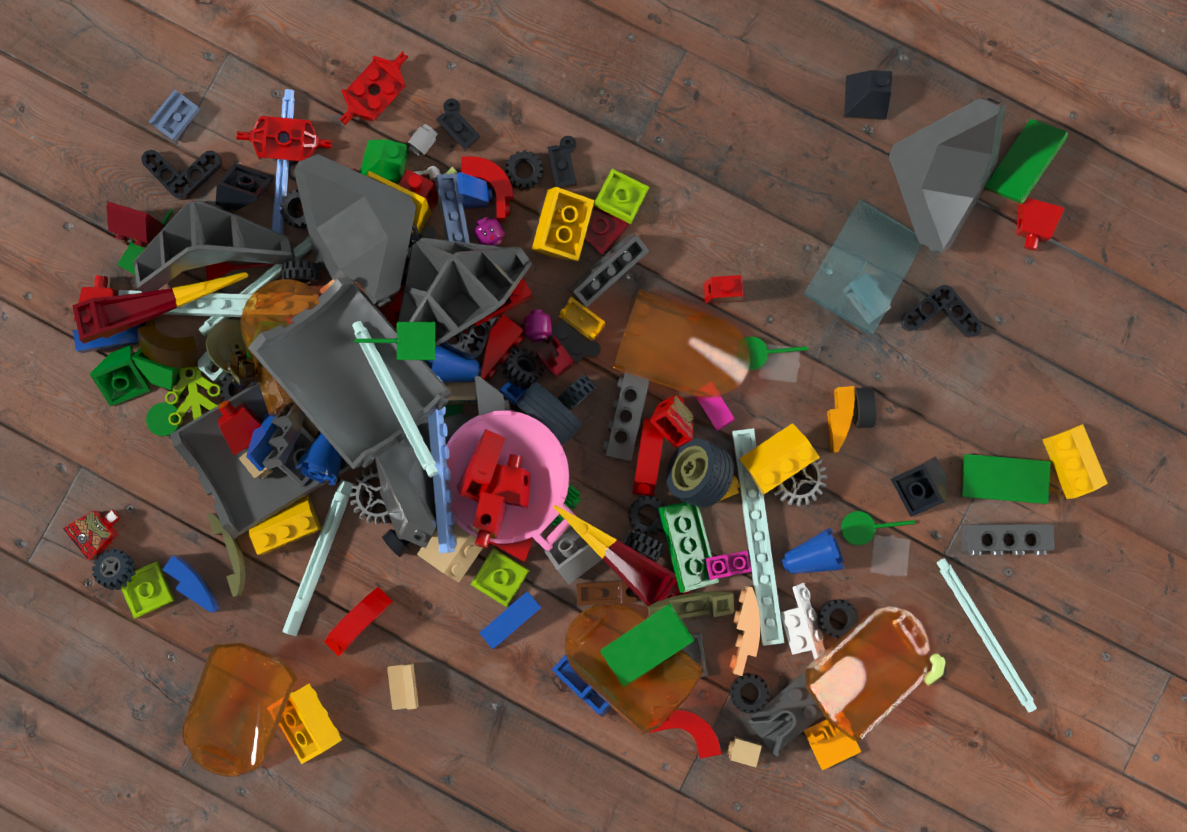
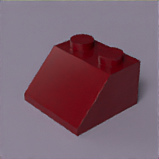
(132, 225)

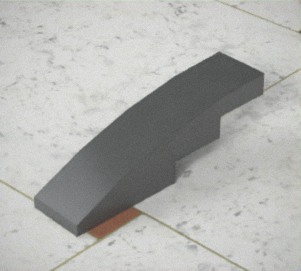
(282, 441)

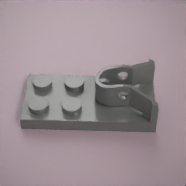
(785, 715)

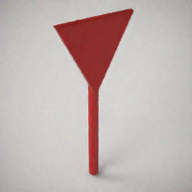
(220, 269)

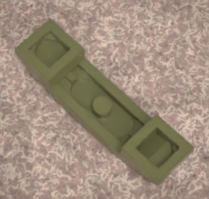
(237, 580)
(698, 604)

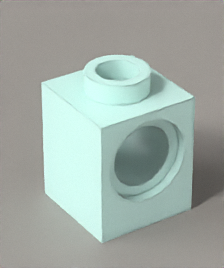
(205, 364)

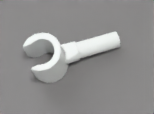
(431, 171)

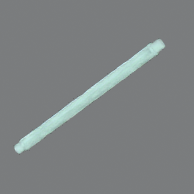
(269, 276)
(395, 400)
(986, 634)

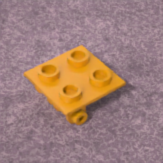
(830, 744)

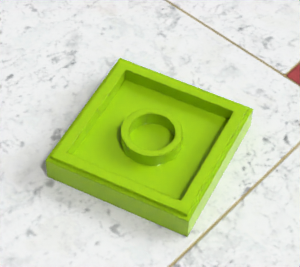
(621, 196)
(500, 577)
(147, 590)

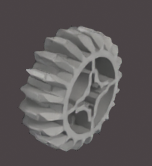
(808, 480)
(372, 503)

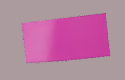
(716, 411)
(728, 565)

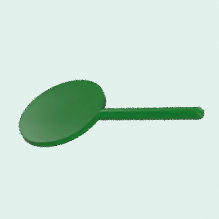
(759, 352)
(158, 416)
(859, 527)

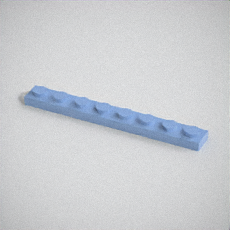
(442, 492)

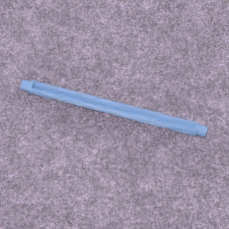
(282, 166)

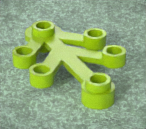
(194, 398)

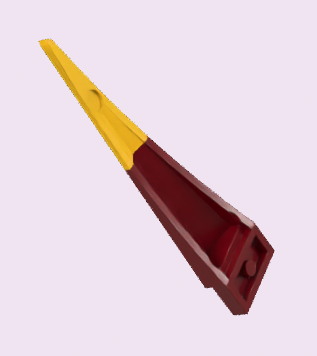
(115, 314)
(641, 574)

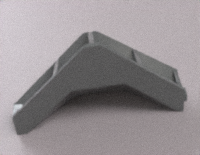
(947, 169)
(356, 226)
(206, 236)
(458, 283)
(409, 489)

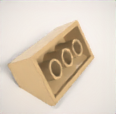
(454, 563)

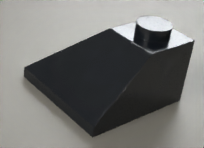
(868, 94)
(241, 187)
(921, 486)

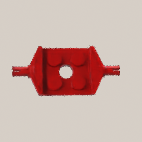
(378, 73)
(300, 146)

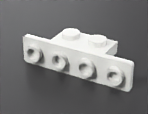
(801, 625)

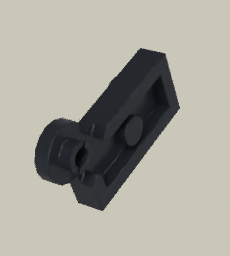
(456, 125)
(562, 163)
(573, 343)

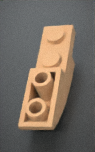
(749, 621)

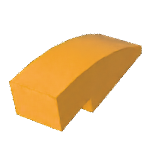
(840, 417)

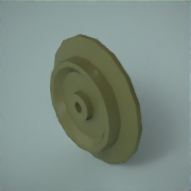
(223, 339)

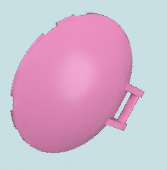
(540, 456)

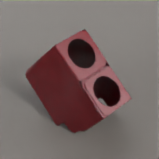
(555, 358)

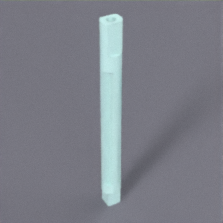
(318, 558)

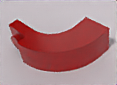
(495, 178)
(648, 459)
(357, 621)
(704, 736)

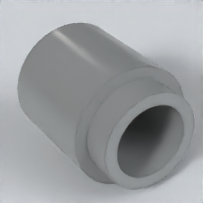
(422, 140)

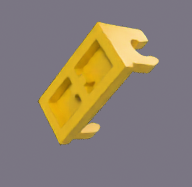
(582, 319)

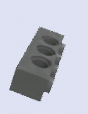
(608, 270)
(624, 451)
(1042, 538)

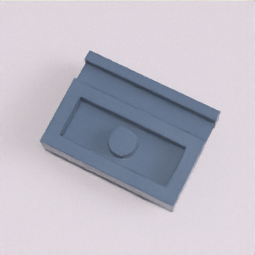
(174, 115)

